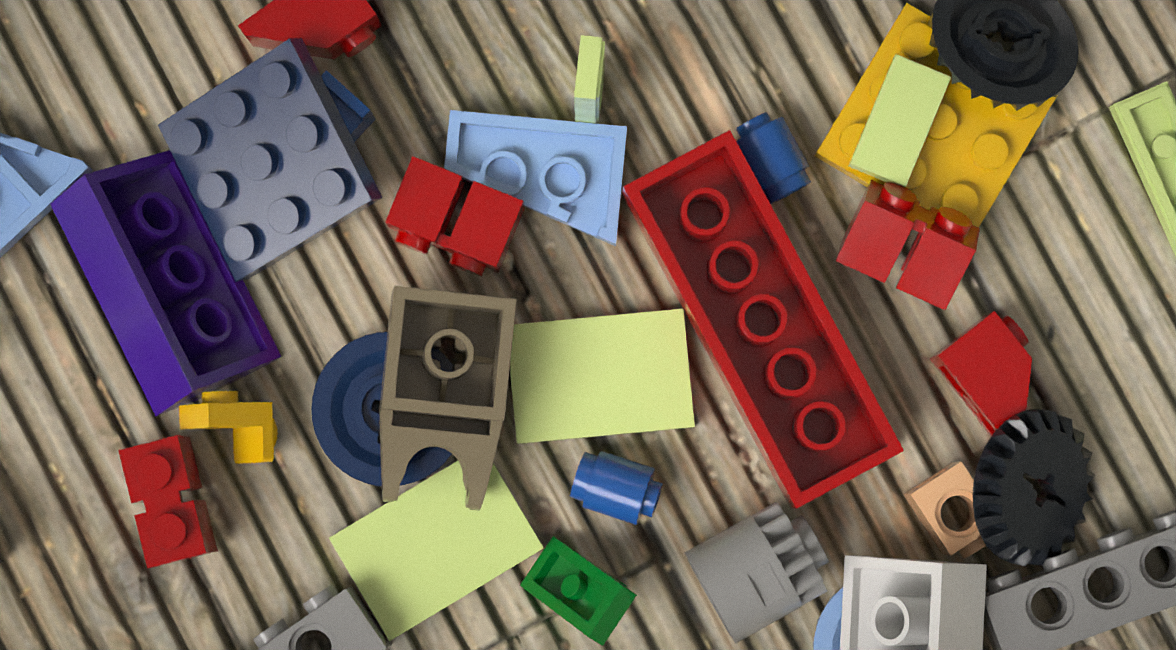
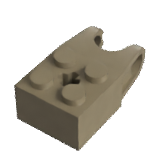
(438, 407)

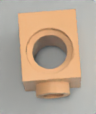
(928, 499)

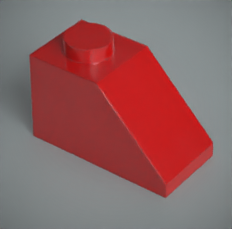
(324, 25)
(988, 369)

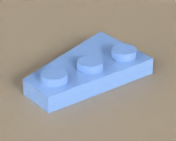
(550, 164)

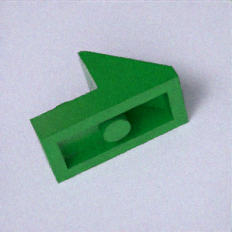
(578, 590)

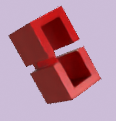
(426, 208)
(936, 257)
(169, 527)

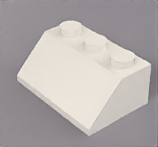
(912, 604)

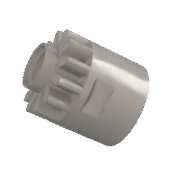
(759, 570)

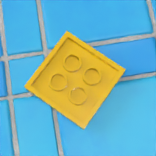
(969, 141)

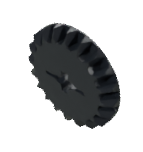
(1030, 71)
(1005, 504)

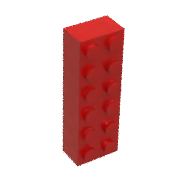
(761, 320)

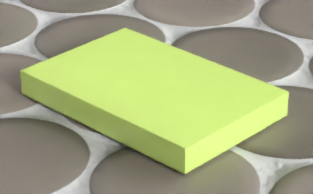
(600, 376)
(432, 549)

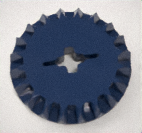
(345, 413)

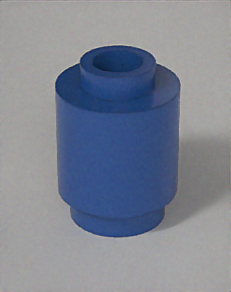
(773, 156)
(616, 487)

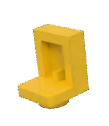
(251, 422)

